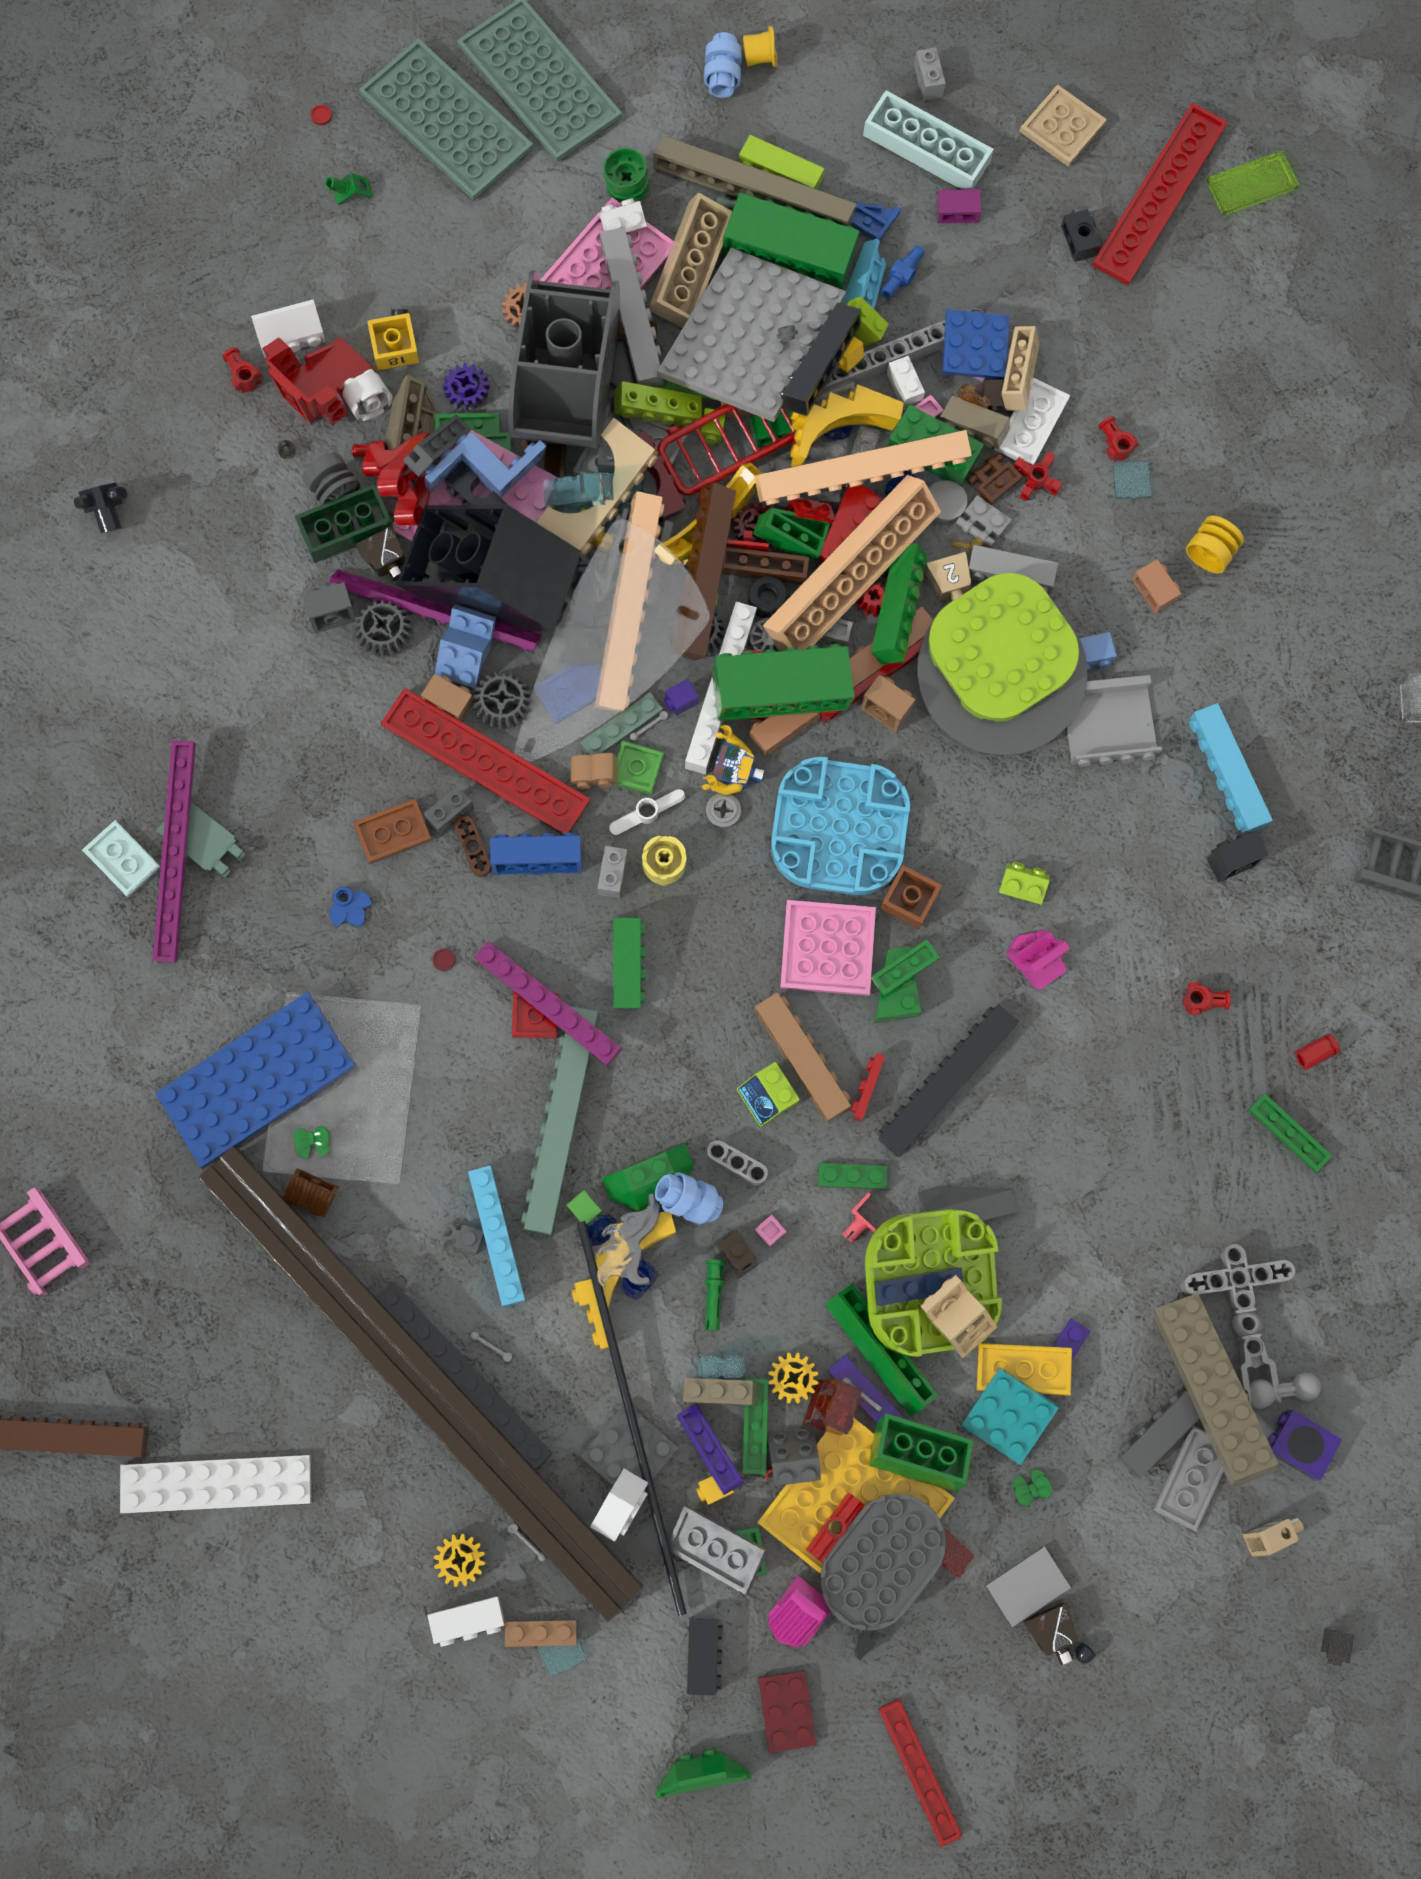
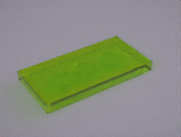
(1252, 182)

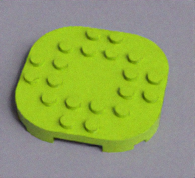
(1003, 647)
(921, 1245)

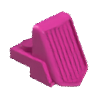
(1038, 957)
(798, 1614)

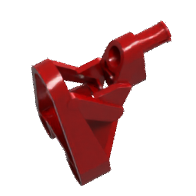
(395, 477)

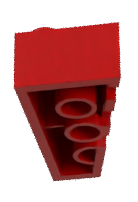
(854, 508)

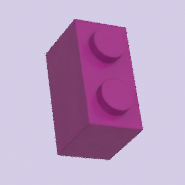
(958, 206)

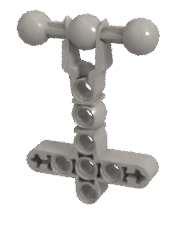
(1259, 1392)

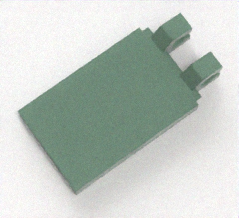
(208, 842)

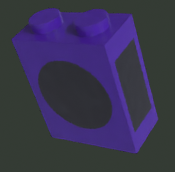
(1303, 1444)

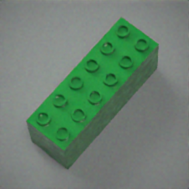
(791, 239)
(782, 682)

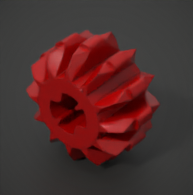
(869, 605)

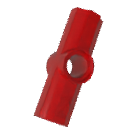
(824, 1539)

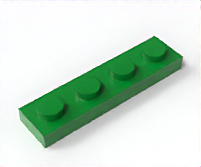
(1290, 1133)
(755, 1432)

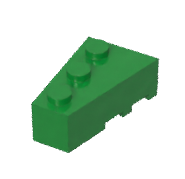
(792, 533)
(902, 1001)

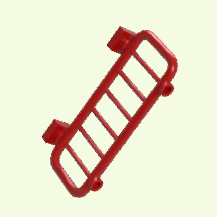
(675, 434)

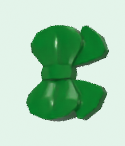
(303, 1139)
(1040, 1487)

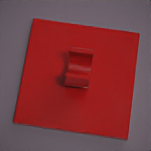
(747, 543)

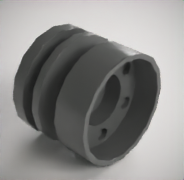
(330, 478)

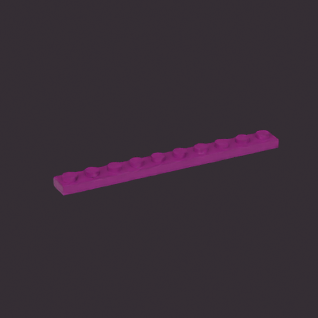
(425, 608)
(174, 851)

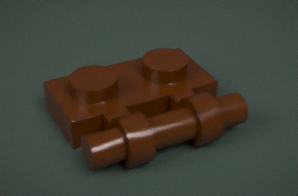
(998, 483)

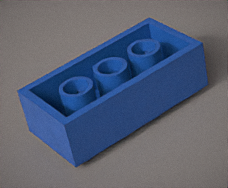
(536, 854)

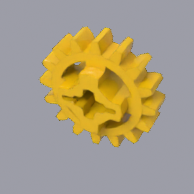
(799, 1387)
(462, 1572)

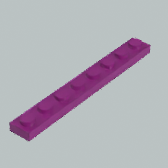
(548, 1003)

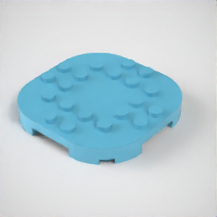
(840, 826)

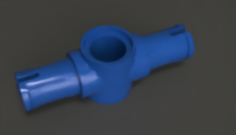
(902, 272)

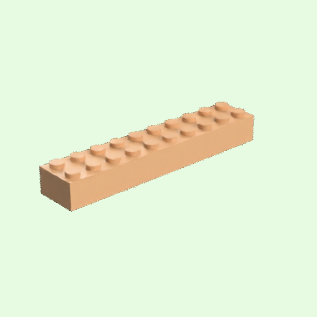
(853, 566)

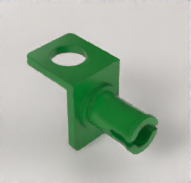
(347, 187)

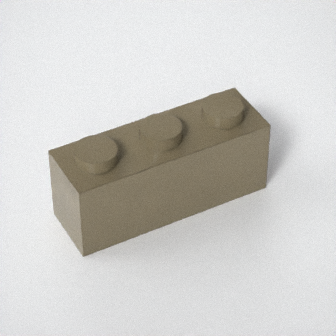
(979, 422)
(720, 1391)

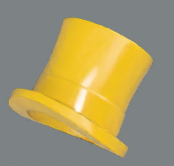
(760, 48)

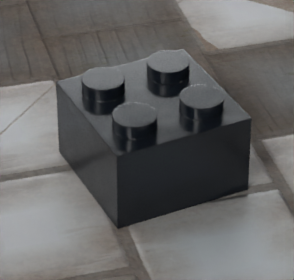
(1237, 856)

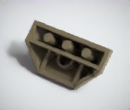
(411, 412)

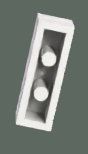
(466, 1621)

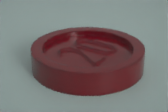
(443, 960)

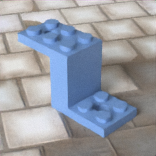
(485, 464)

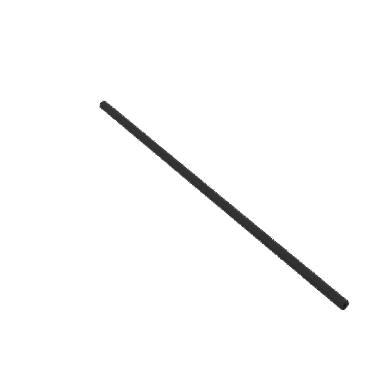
(632, 1420)

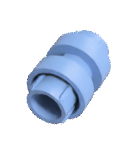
(722, 65)
(687, 1197)

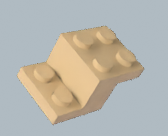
(958, 1316)

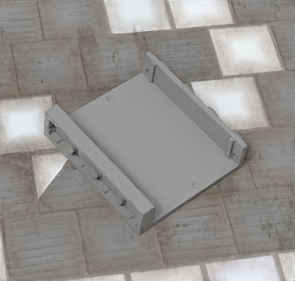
(1113, 723)

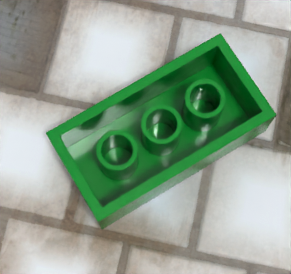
(919, 425)
(921, 1452)

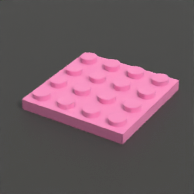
(828, 948)

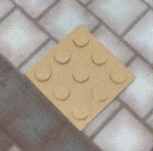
(1063, 125)

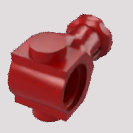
(240, 370)
(1117, 437)
(1207, 999)

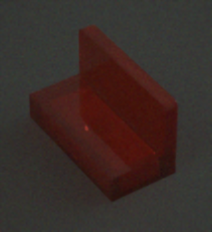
(956, 1555)

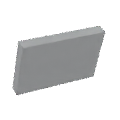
(1028, 1586)

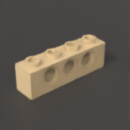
(1020, 368)

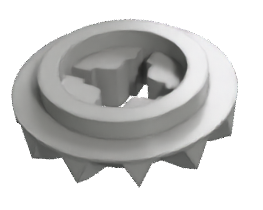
(716, 802)

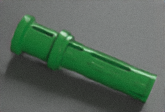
(714, 1288)

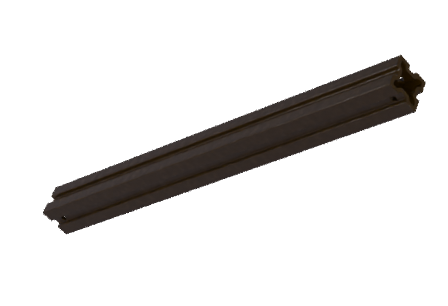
(422, 1384)

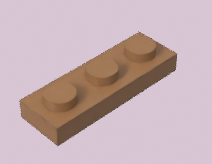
(541, 1633)

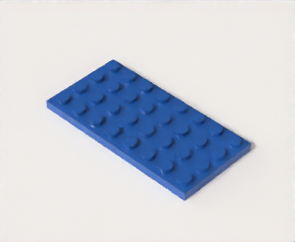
(255, 1080)

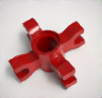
(1052, 485)

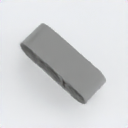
(731, 1153)

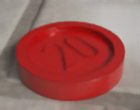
(321, 114)

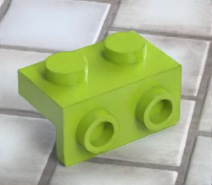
(1024, 882)

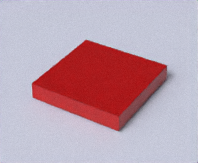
(529, 1022)

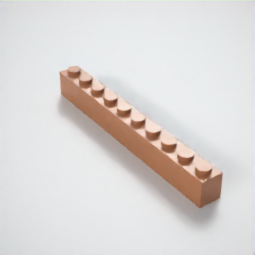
(779, 729)

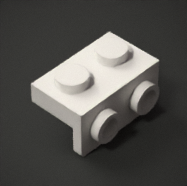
(628, 215)

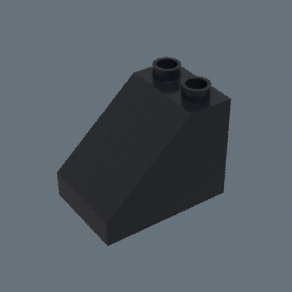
(491, 564)

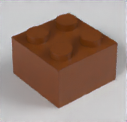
(910, 897)

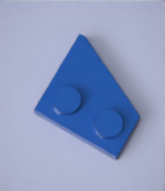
(874, 219)

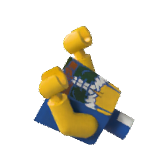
(732, 766)

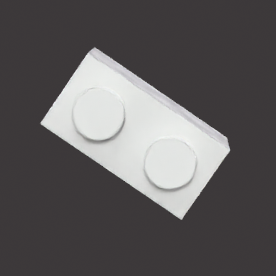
(905, 382)

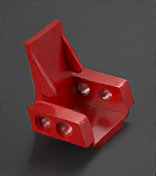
(317, 384)

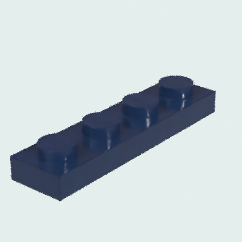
(913, 1286)

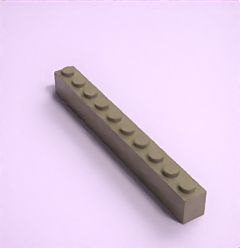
(735, 178)

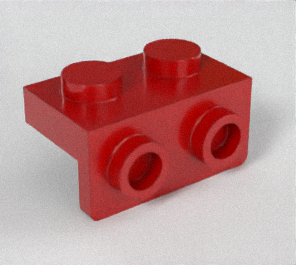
(811, 509)

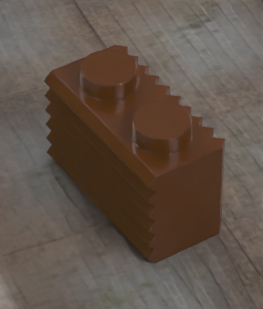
(310, 1193)

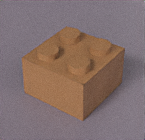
(888, 703)

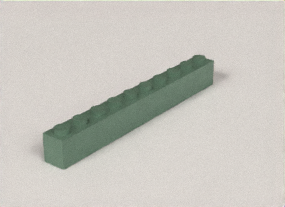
(557, 1132)

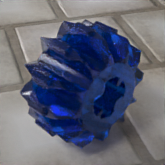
(636, 1291)

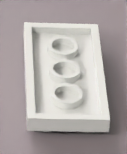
(1033, 426)

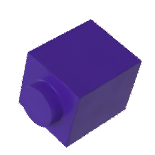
(681, 697)

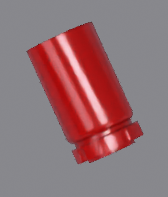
(1317, 1051)

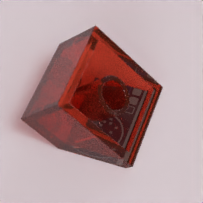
(833, 1406)

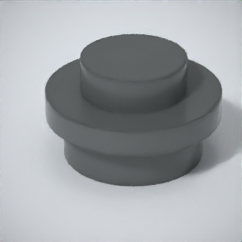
(787, 333)

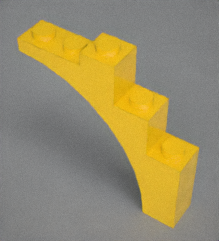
(859, 407)
(745, 488)
(584, 1290)

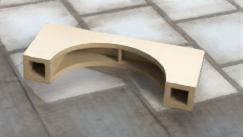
(631, 460)

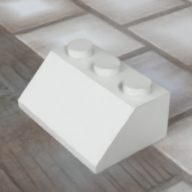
(295, 325)

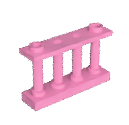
(62, 1239)

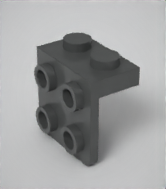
(794, 1457)

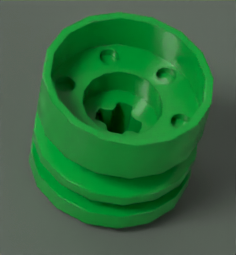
(626, 175)

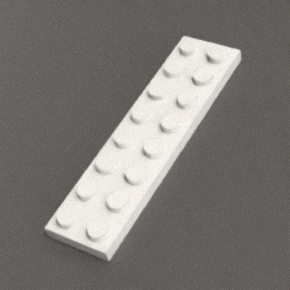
(215, 1484)

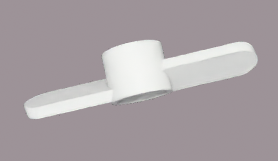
(635, 818)

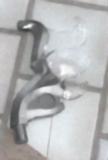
(623, 1246)

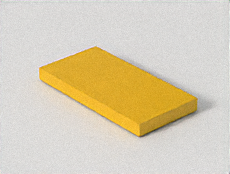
(1037, 1366)

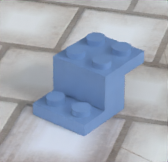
(465, 646)

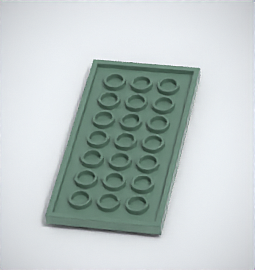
(539, 79)
(446, 119)

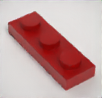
(867, 1086)

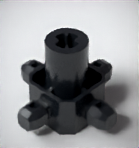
(103, 502)

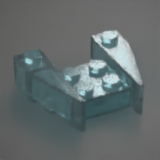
(583, 490)

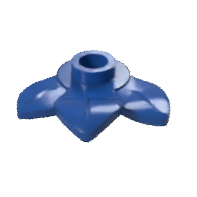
(350, 910)

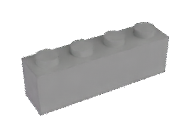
(990, 562)

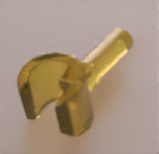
(976, 541)

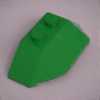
(639, 1180)
(701, 1772)

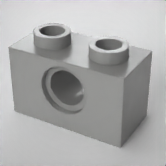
(929, 74)
(612, 872)

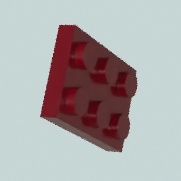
(787, 1711)

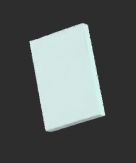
(121, 858)

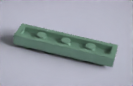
(622, 725)

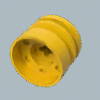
(1214, 544)

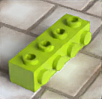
(656, 404)

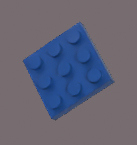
(975, 344)

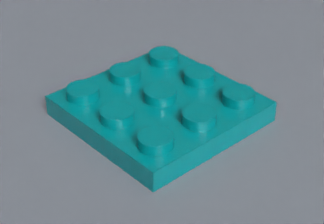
(1010, 1415)

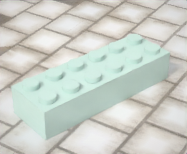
(927, 141)

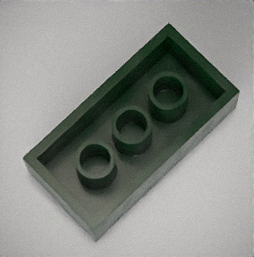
(343, 522)

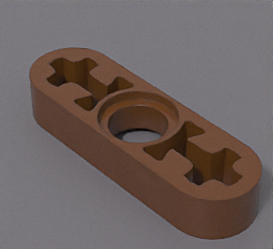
(461, 834)

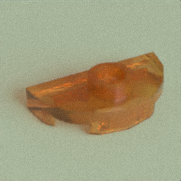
(967, 393)

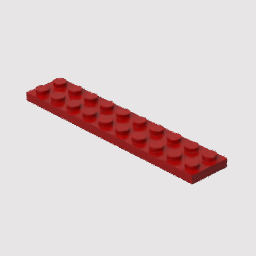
(1159, 194)
(485, 762)

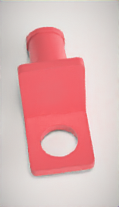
(859, 1223)

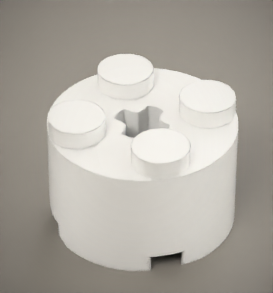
(366, 395)

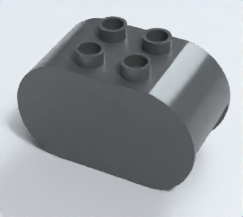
(563, 363)

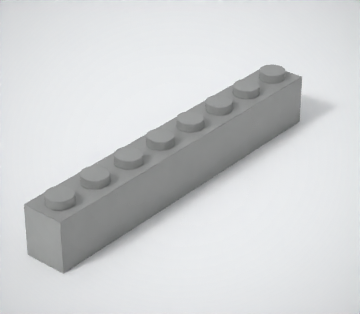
(632, 310)

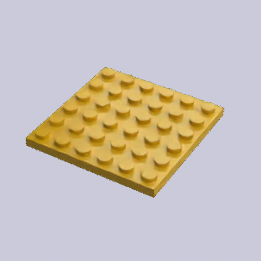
(844, 1467)

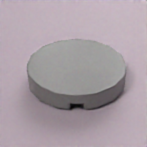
(950, 499)

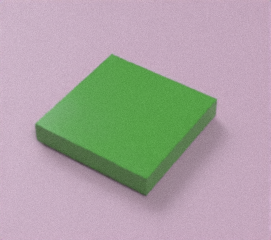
(638, 767)

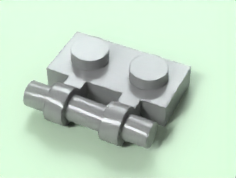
(985, 516)

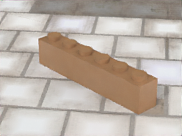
(802, 1057)

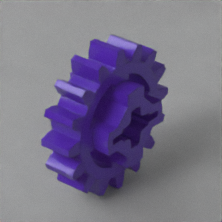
(468, 389)

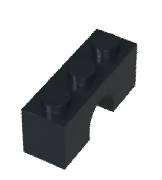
(462, 483)

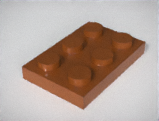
(392, 831)

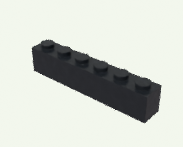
(821, 359)

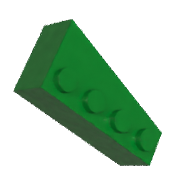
(627, 962)

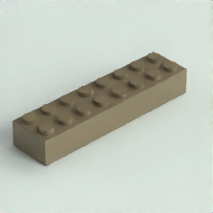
(1215, 1390)

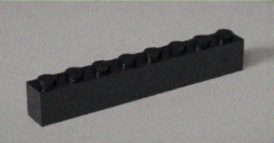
(948, 1080)

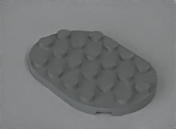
(883, 1562)

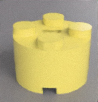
(663, 872)

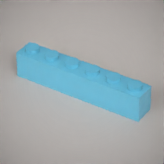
(1230, 769)
(497, 1236)

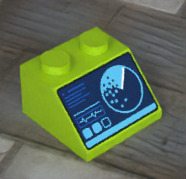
(768, 1094)

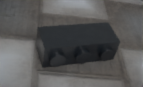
(704, 1656)

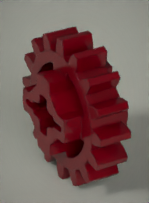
(754, 513)

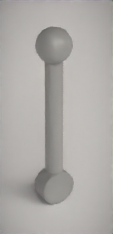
(662, 716)
(506, 1356)
(866, 1398)
(513, 1528)

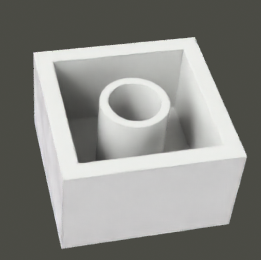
(620, 1505)

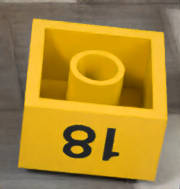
(393, 341)

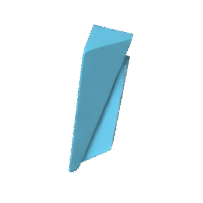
(867, 274)

